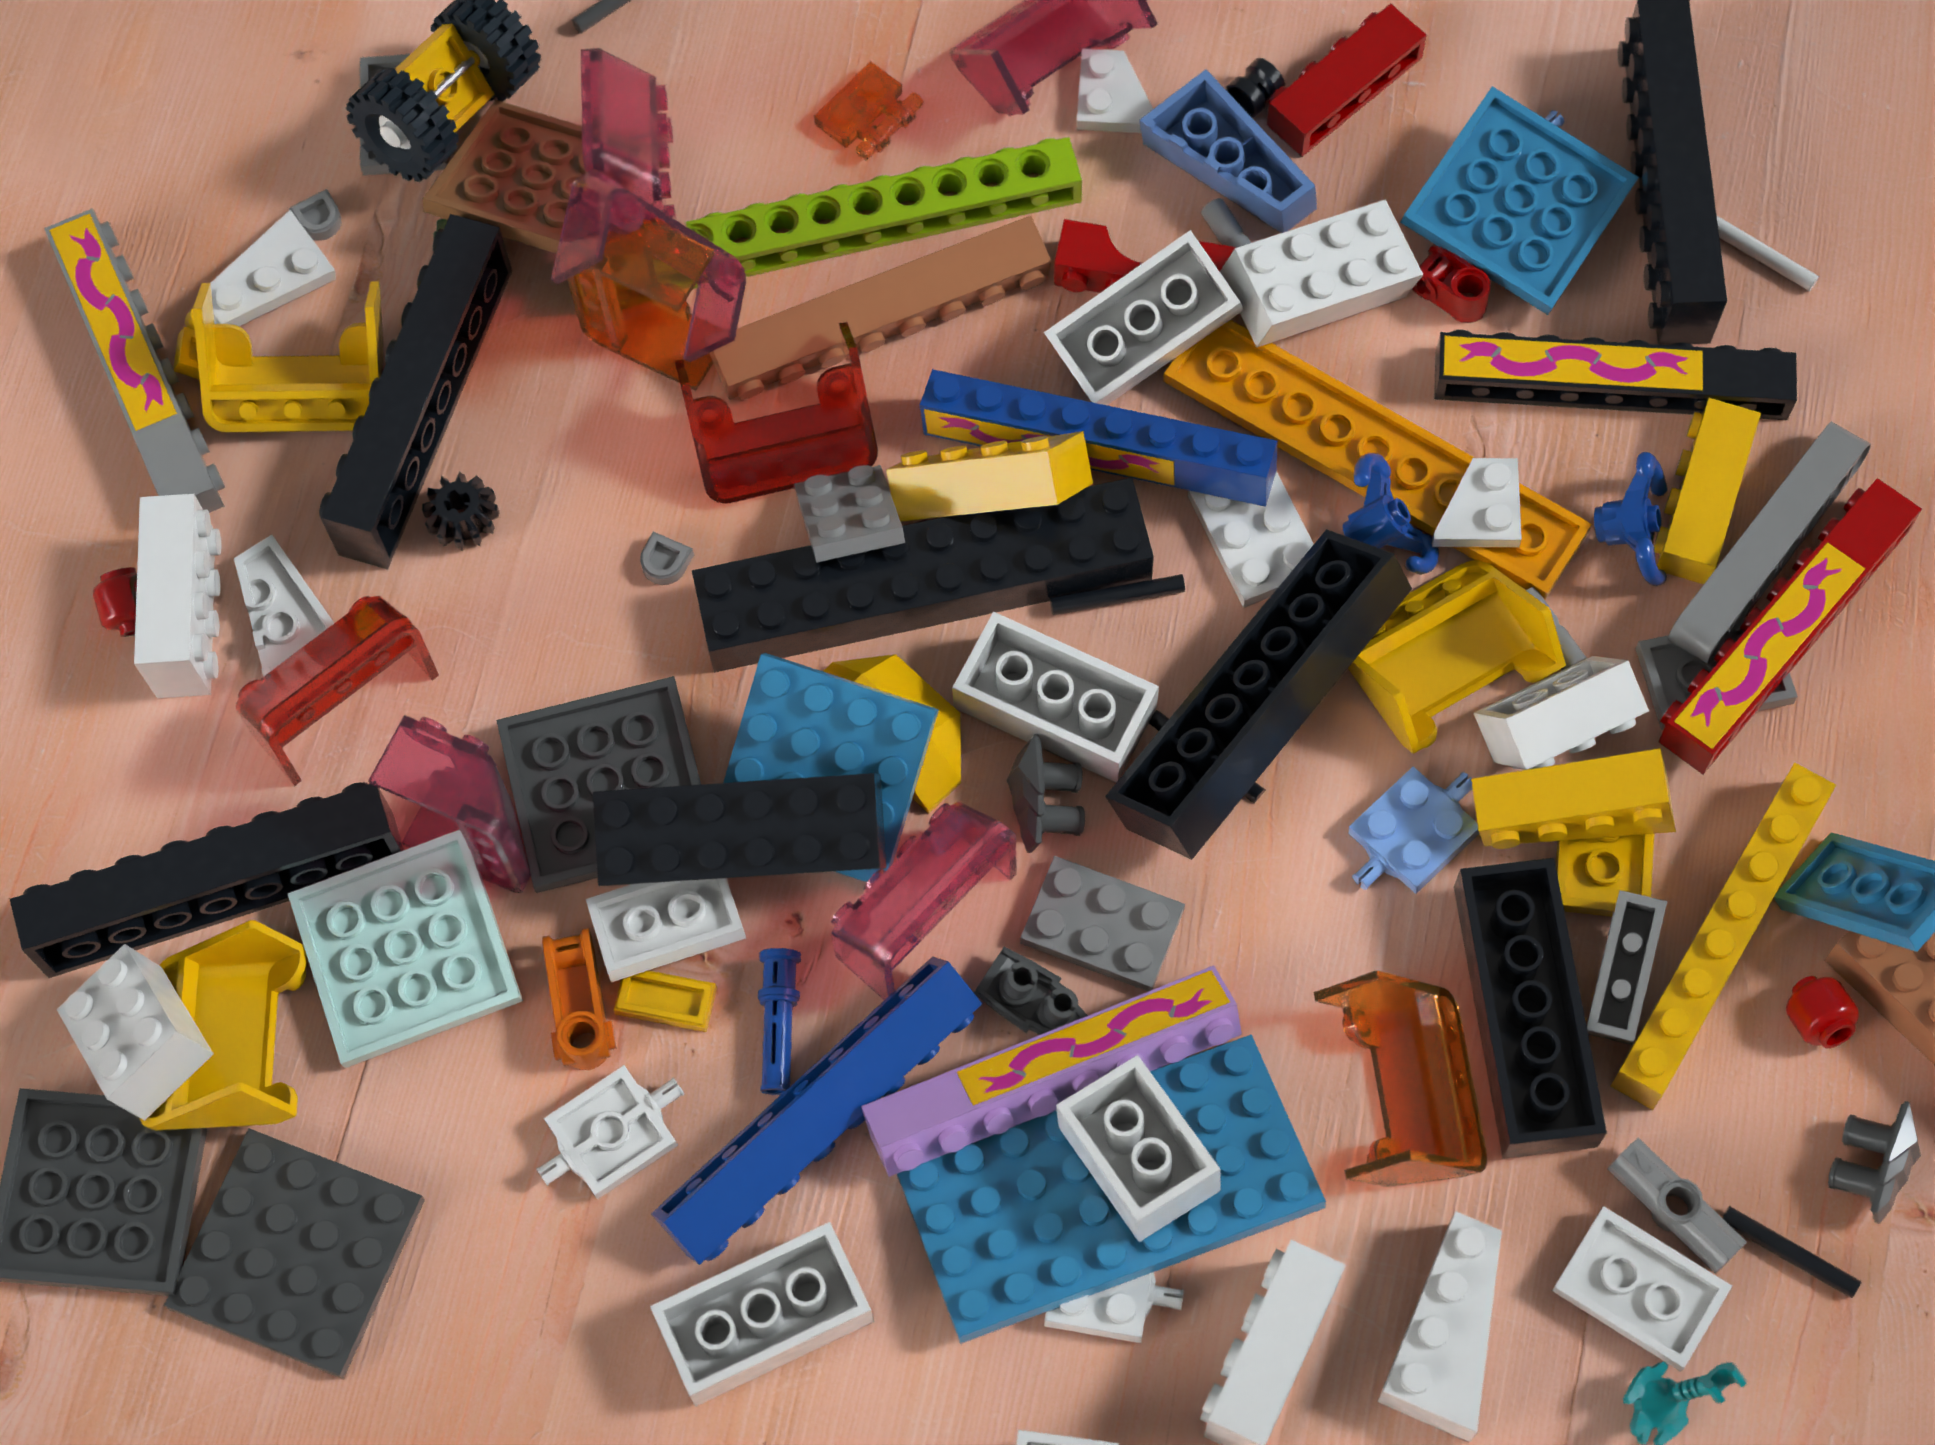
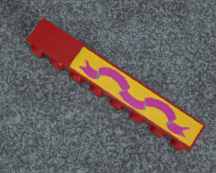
(1788, 626)

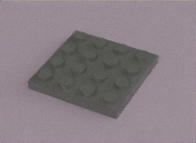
(583, 747)
(95, 1196)
(295, 1253)

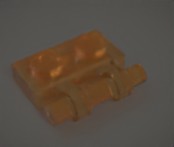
(860, 104)

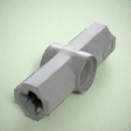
(1700, 1228)

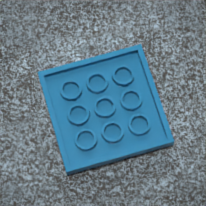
(1519, 200)
(825, 725)

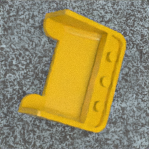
(1450, 644)
(233, 998)

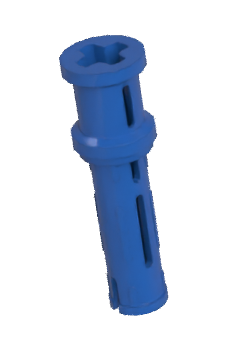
(778, 999)

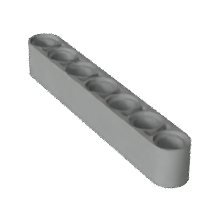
(1769, 542)

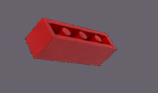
(1345, 79)

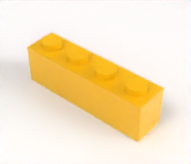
(1707, 491)

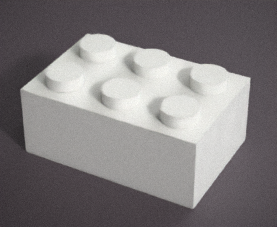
(1562, 713)
(134, 1032)
(1138, 1148)

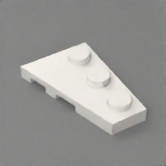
(270, 274)
(278, 602)

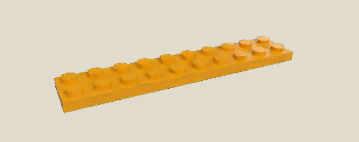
(1336, 425)

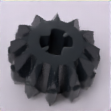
(443, 509)

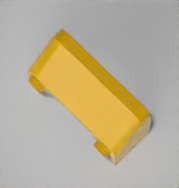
(285, 391)

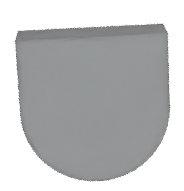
(318, 215)
(664, 559)

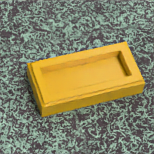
(666, 1000)

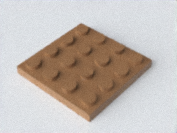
(512, 175)

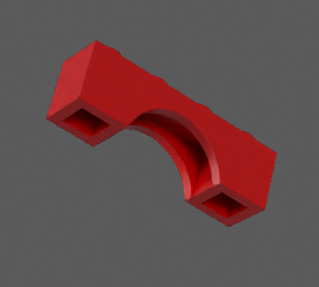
(1092, 262)

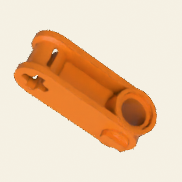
(577, 1001)

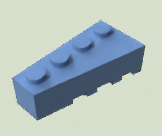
(1227, 150)

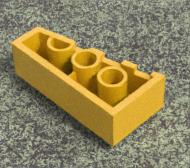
(1575, 801)

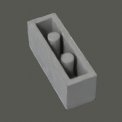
(1626, 967)

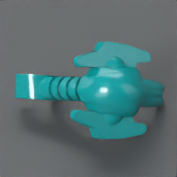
(1664, 1403)

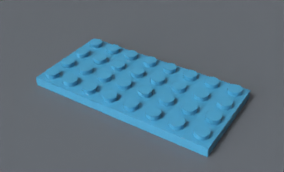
(1028, 1228)

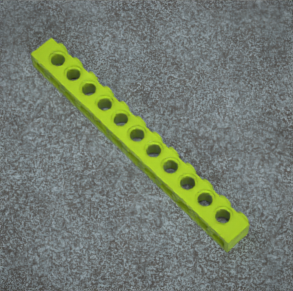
(891, 221)

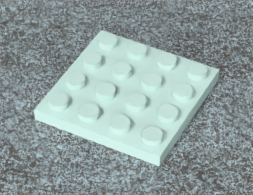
(404, 948)

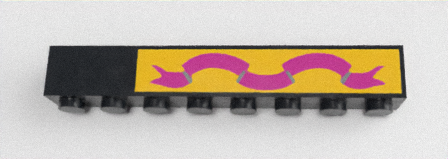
(1612, 374)

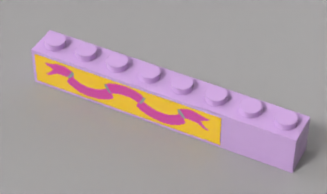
(1047, 1069)

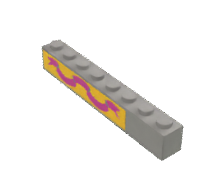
(131, 359)

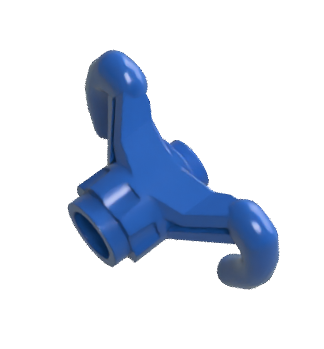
(1635, 518)
(1387, 519)

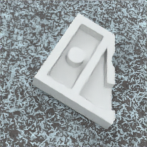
(1483, 507)

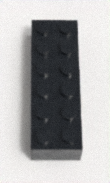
(739, 829)
(1529, 1008)

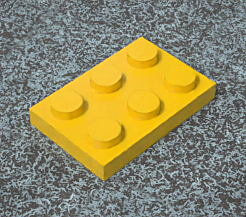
(1598, 868)

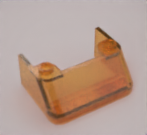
(639, 297)
(1419, 1077)

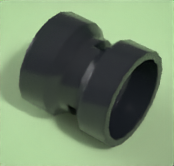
(1256, 86)

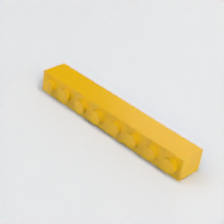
(1723, 937)

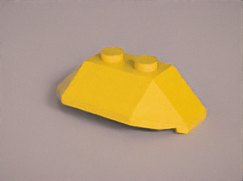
(942, 761)

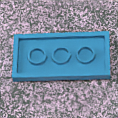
(1865, 891)

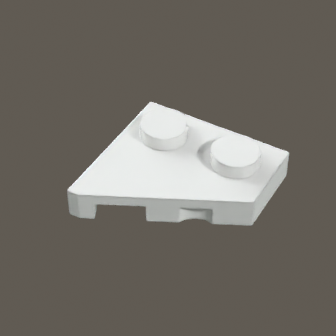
(1110, 93)

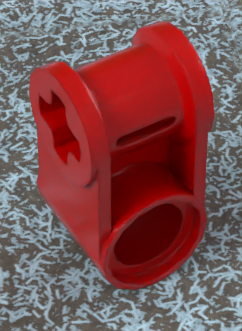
(1447, 278)

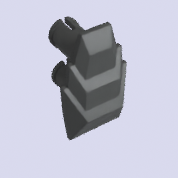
(1028, 784)
(1028, 994)
(1900, 1152)

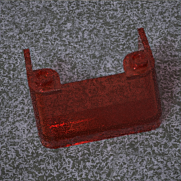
(788, 446)
(327, 674)

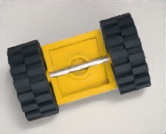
(417, 107)

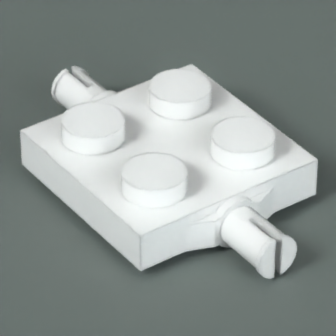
(610, 1132)
(1115, 1311)

